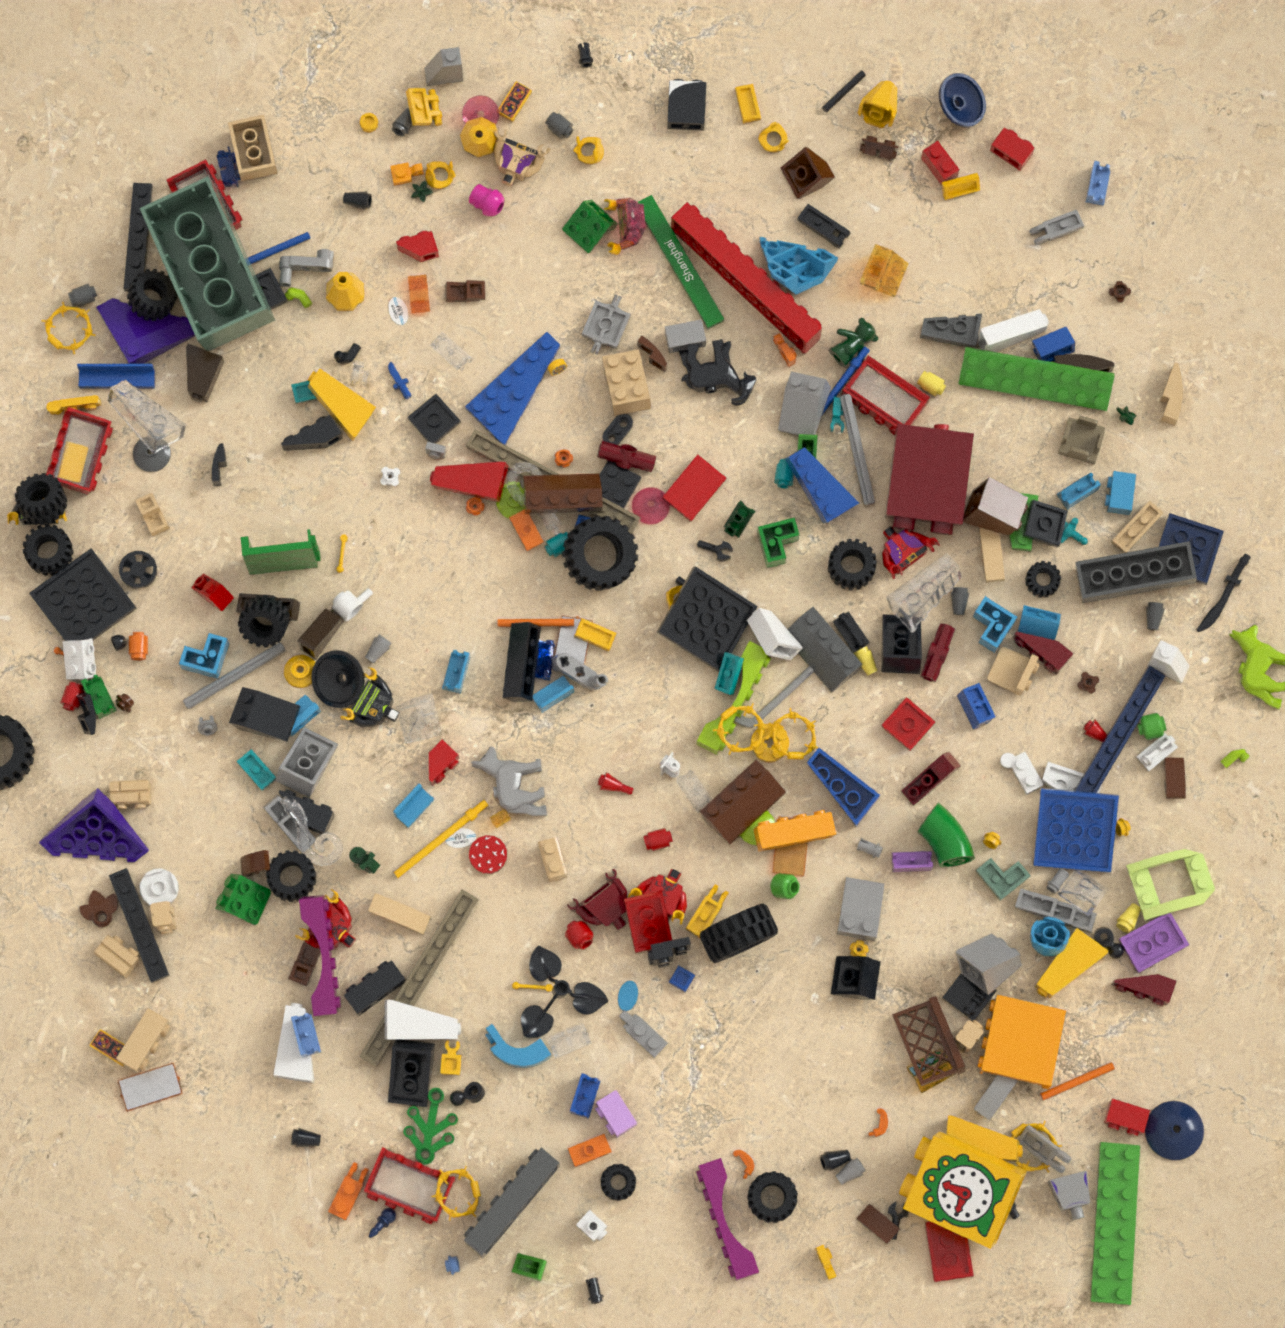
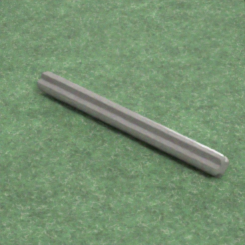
(857, 449)
(234, 675)

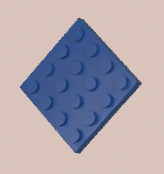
(1075, 830)

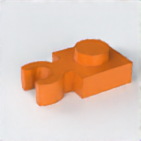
(788, 354)

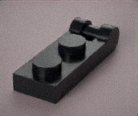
(823, 225)

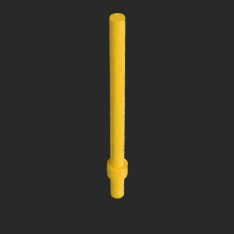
(470, 814)

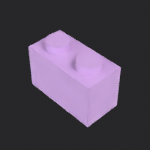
(616, 1114)

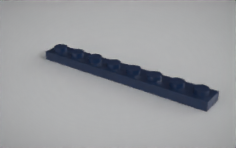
(1121, 731)

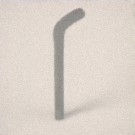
(750, 722)

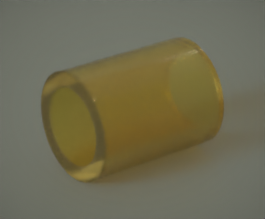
(500, 818)

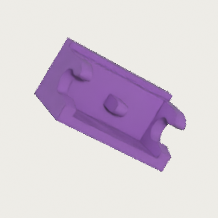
(911, 861)

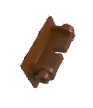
(886, 148)

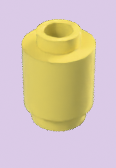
(931, 383)

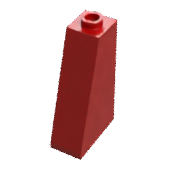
(474, 480)

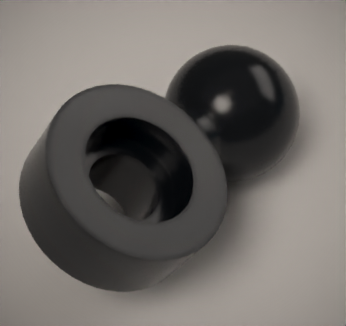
(1115, 949)
(458, 1097)

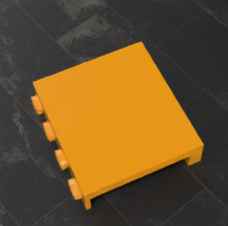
(1022, 1040)

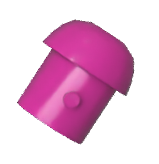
(487, 200)

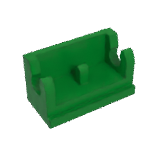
(101, 699)

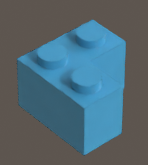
(998, 623)
(206, 662)

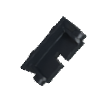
(851, 631)

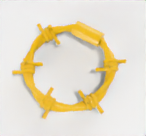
(54, 341)
(729, 712)
(793, 755)
(1039, 1127)
(475, 1190)

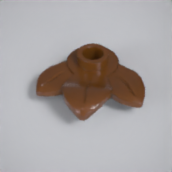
(99, 906)

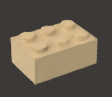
(252, 147)
(626, 382)
(144, 1041)

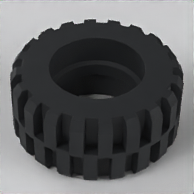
(623, 544)
(22, 753)
(738, 933)

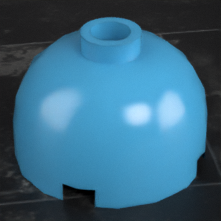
(1049, 936)

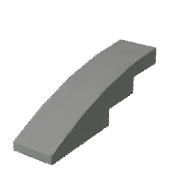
(1050, 907)
(995, 1096)

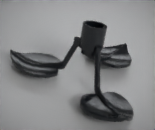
(587, 996)

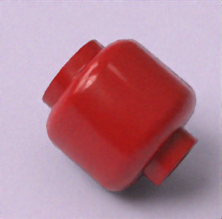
(579, 935)

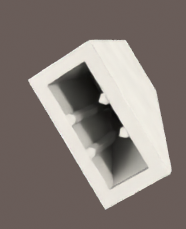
(773, 635)
(1169, 661)

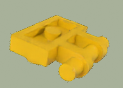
(419, 107)

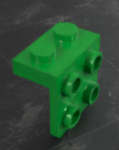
(243, 898)

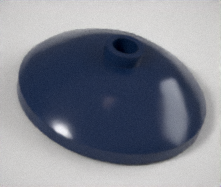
(962, 100)
(1164, 1140)

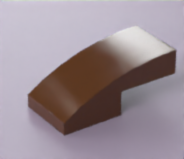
(465, 291)
(656, 357)
(1175, 778)
(254, 863)
(305, 964)
(878, 1223)

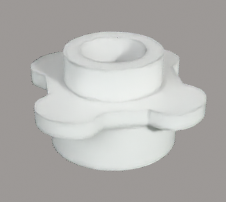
(385, 480)

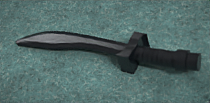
(1232, 581)

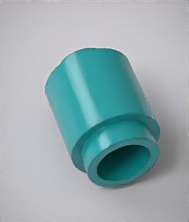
(783, 475)
(555, 544)

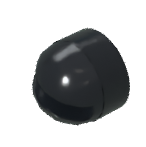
(118, 642)

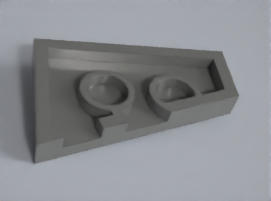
(956, 331)

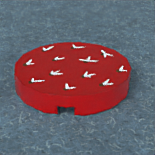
(488, 854)

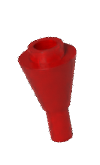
(1094, 730)
(610, 783)

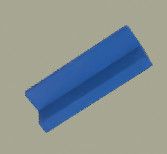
(107, 375)

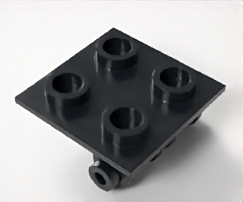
(967, 997)

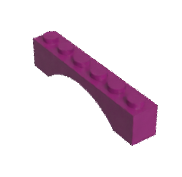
(314, 914)
(741, 1259)

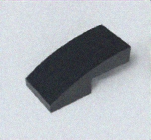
(218, 461)
(88, 718)

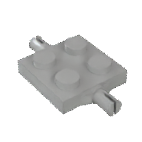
(606, 324)

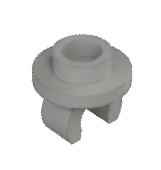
(207, 727)

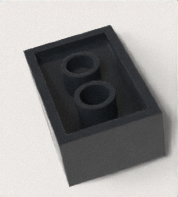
(900, 647)
(264, 714)
(411, 1072)

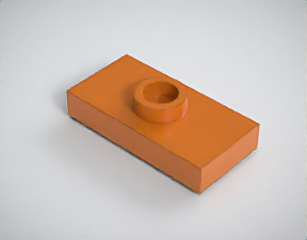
(526, 530)
(589, 1150)

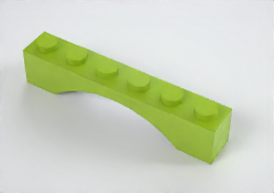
(753, 662)

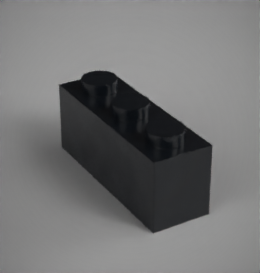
(374, 987)

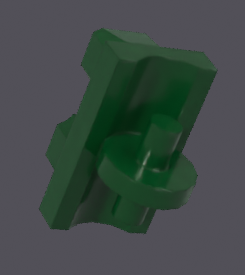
(738, 519)
(363, 860)

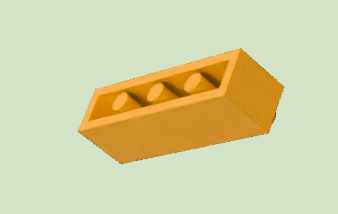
(794, 831)

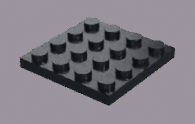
(83, 599)
(706, 618)

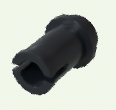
(585, 56)
(594, 1291)

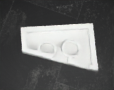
(1061, 777)

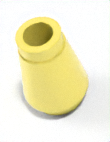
(866, 658)
(1128, 919)

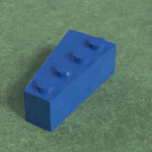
(820, 487)
(847, 789)

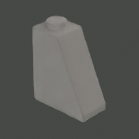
(444, 67)

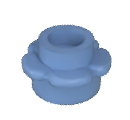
(452, 1264)

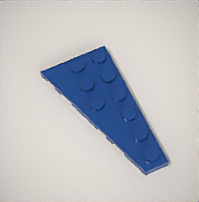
(509, 394)

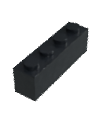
(521, 662)

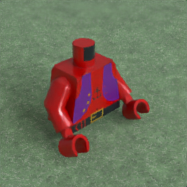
(904, 549)

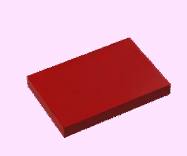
(694, 488)
(647, 920)
(948, 1253)

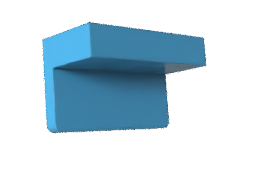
(1039, 622)
(553, 694)
(306, 713)
(413, 806)

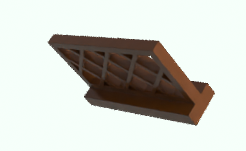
(942, 1031)

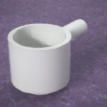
(348, 605)

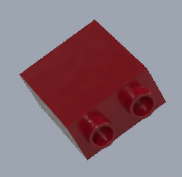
(929, 478)

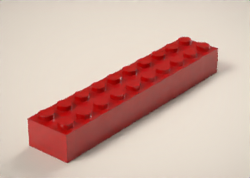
(746, 277)

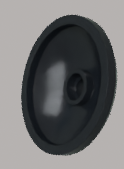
(329, 682)

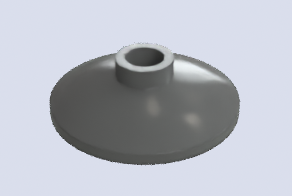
(150, 462)

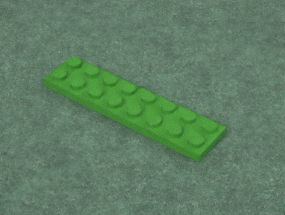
(1036, 378)
(1115, 1223)

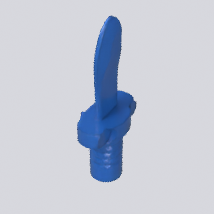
(400, 383)

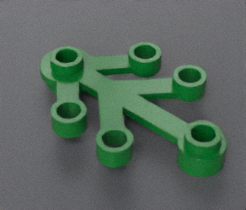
(430, 1129)

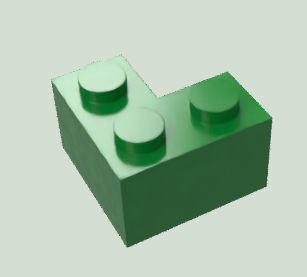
(773, 537)

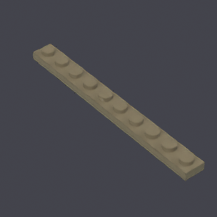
(499, 452)
(423, 969)

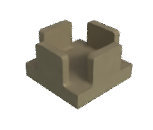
(1082, 439)

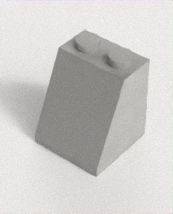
(988, 962)

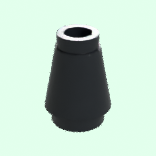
(358, 199)
(305, 1138)
(834, 1159)

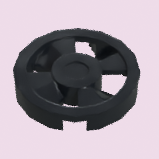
(137, 569)

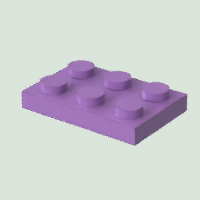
(1153, 942)

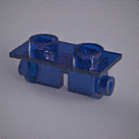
(227, 160)
(544, 662)

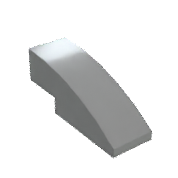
(284, 821)

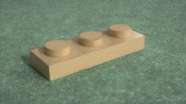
(1137, 527)

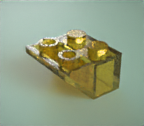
(884, 271)

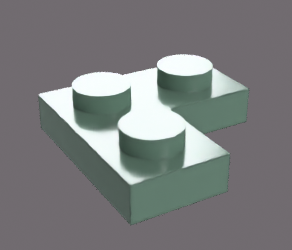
(1000, 882)

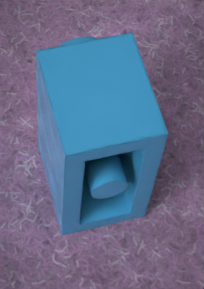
(1120, 493)

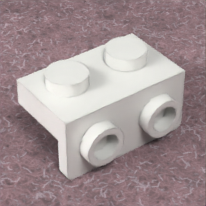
(79, 659)

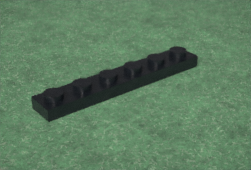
(137, 233)
(139, 925)

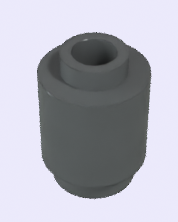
(559, 125)
(82, 295)

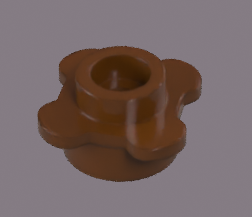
(1123, 288)
(1090, 688)
(124, 702)

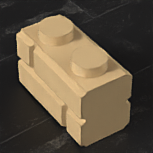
(130, 793)
(552, 859)
(163, 917)
(117, 956)
(968, 1035)

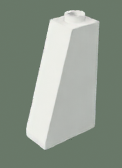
(1012, 331)
(411, 1022)
(289, 1061)

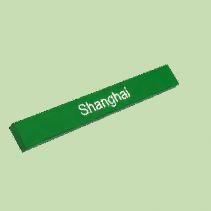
(680, 263)

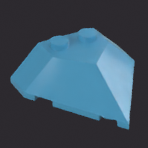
(795, 265)

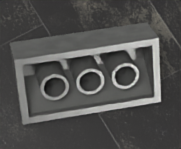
(824, 650)

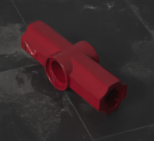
(626, 456)
(937, 652)

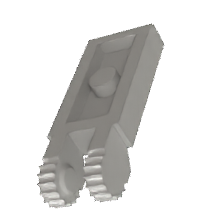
(1058, 227)
(1043, 1148)

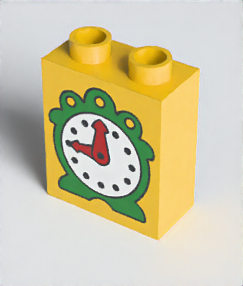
(962, 1188)

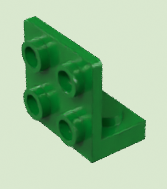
(589, 225)

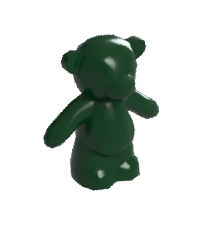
(853, 343)

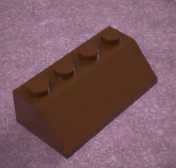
(562, 493)
(742, 802)

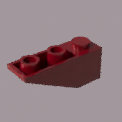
(1050, 652)
(931, 777)
(1154, 987)

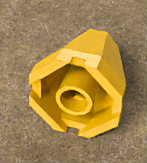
(880, 105)
(479, 146)
(345, 291)

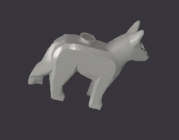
(508, 781)

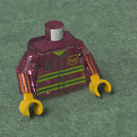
(631, 223)

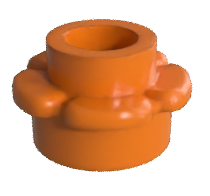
(563, 453)
(474, 501)

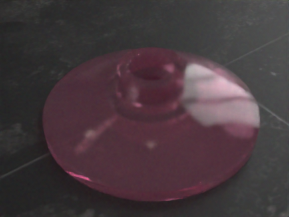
(483, 104)
(649, 514)

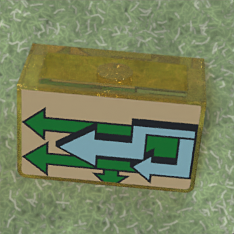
(926, 1073)

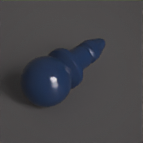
(387, 1216)

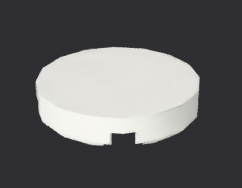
(159, 886)

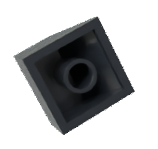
(855, 977)

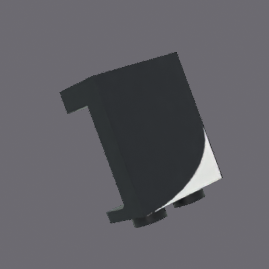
(686, 104)

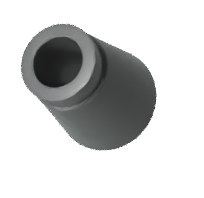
(402, 124)
(959, 600)
(1154, 615)

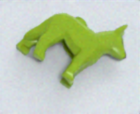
(1257, 662)

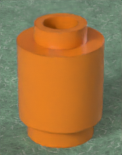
(138, 646)

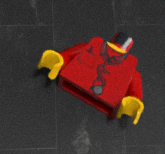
(673, 893)
(340, 922)

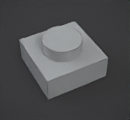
(435, 450)

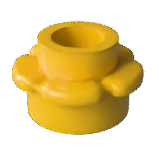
(1122, 827)
(992, 840)
(858, 944)

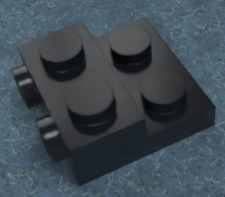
(662, 953)

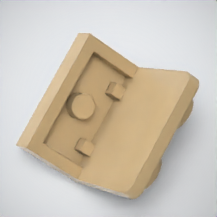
(1013, 671)

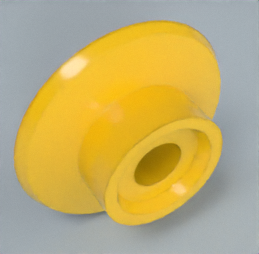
(296, 679)

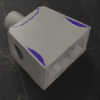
(1071, 1193)

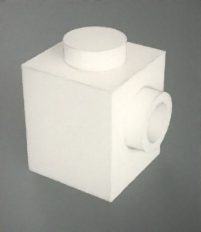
(592, 1226)

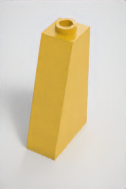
(341, 402)
(1076, 958)
(985, 1139)

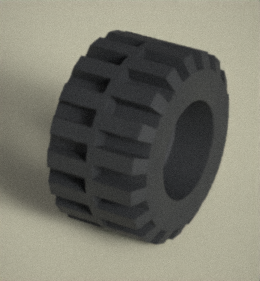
(144, 305)
(36, 488)
(43, 535)
(856, 549)
(269, 609)
(286, 860)
(784, 1184)

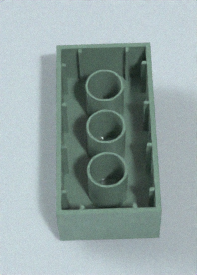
(207, 264)

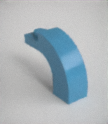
(517, 1057)

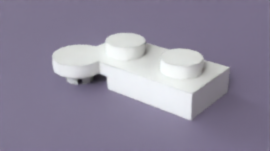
(1023, 771)

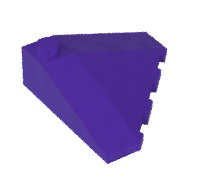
(140, 338)
(95, 829)

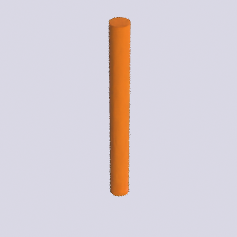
(540, 622)
(1077, 1081)

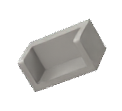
(685, 334)

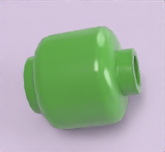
(1152, 726)
(784, 886)

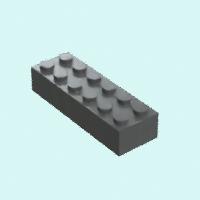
(1135, 572)
(512, 1202)

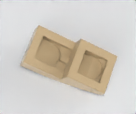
(152, 514)

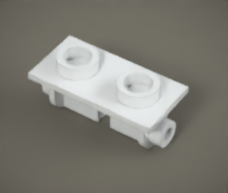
(1157, 751)
(670, 766)

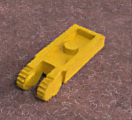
(87, 402)
(706, 912)

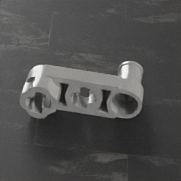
(321, 263)
(588, 679)

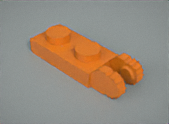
(348, 1193)

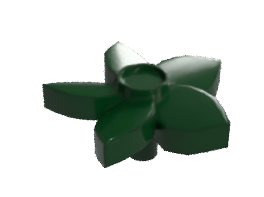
(421, 191)
(1126, 415)

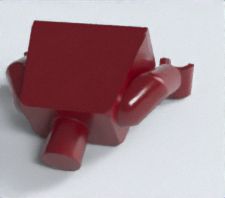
(605, 904)

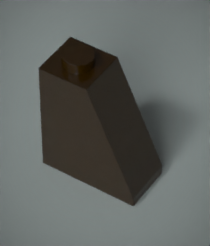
(202, 372)
(320, 633)

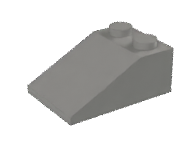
(803, 404)
(306, 762)
(860, 909)

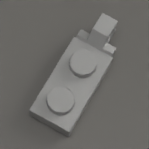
(643, 1033)

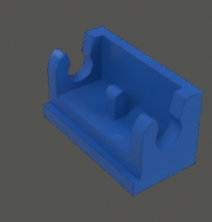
(1054, 344)
(976, 705)
(585, 1096)

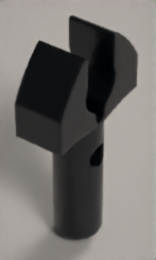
(716, 549)
(896, 1218)

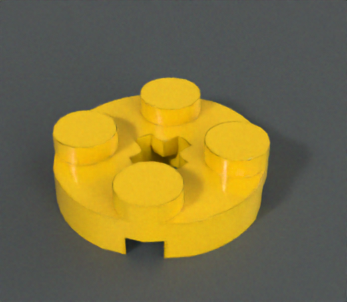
(764, 753)

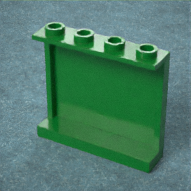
(281, 556)

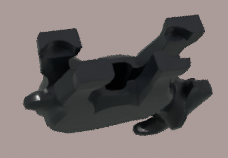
(716, 374)

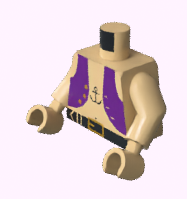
(517, 159)

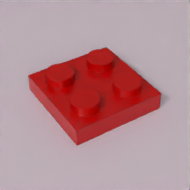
(908, 724)

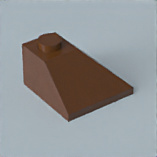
(807, 172)

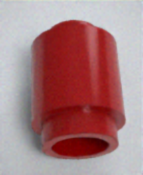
(69, 698)
(658, 839)

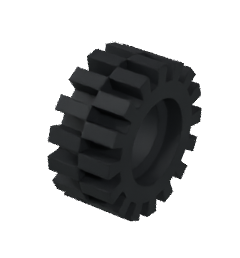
(1043, 568)
(618, 1169)

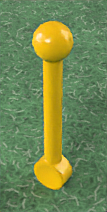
(343, 538)
(548, 987)

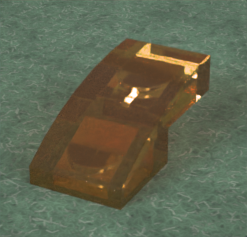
(419, 293)

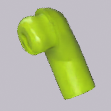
(298, 294)
(1234, 755)

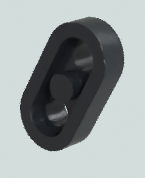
(616, 430)

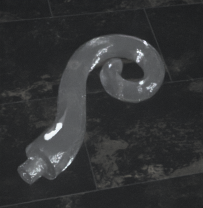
(550, 519)
(297, 813)

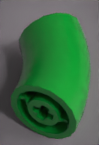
(946, 838)

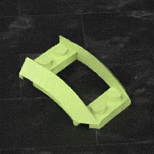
(1146, 892)

